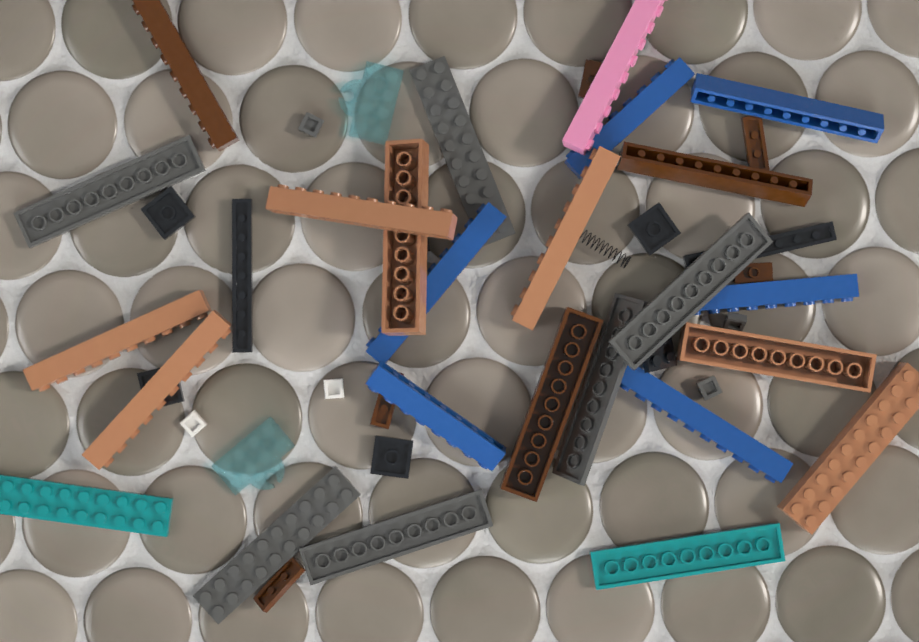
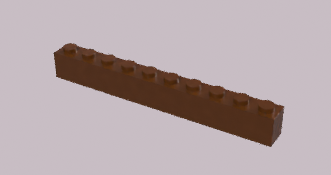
(186, 73)
(715, 174)

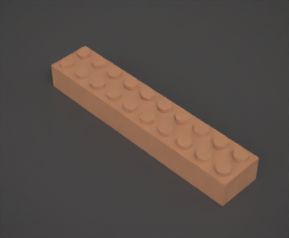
(404, 253)
(776, 357)
(854, 449)

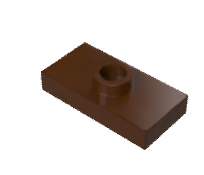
(590, 70)
(755, 273)

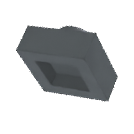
(311, 125)
(735, 321)
(709, 387)

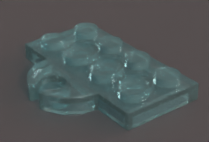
(372, 102)
(255, 458)

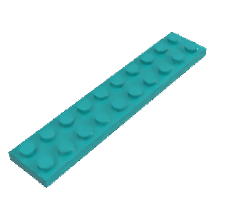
(85, 505)
(687, 556)

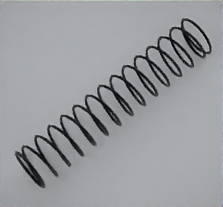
(601, 249)

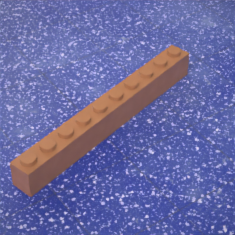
(363, 213)
(566, 237)
(117, 340)
(157, 389)

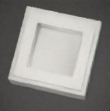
(334, 388)
(193, 423)

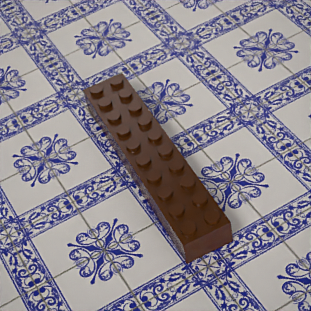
(551, 404)

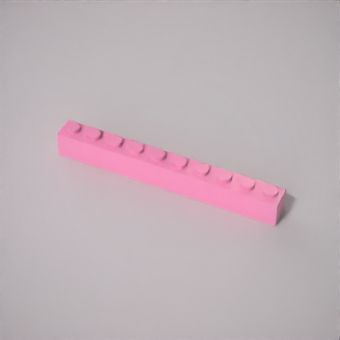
(612, 74)

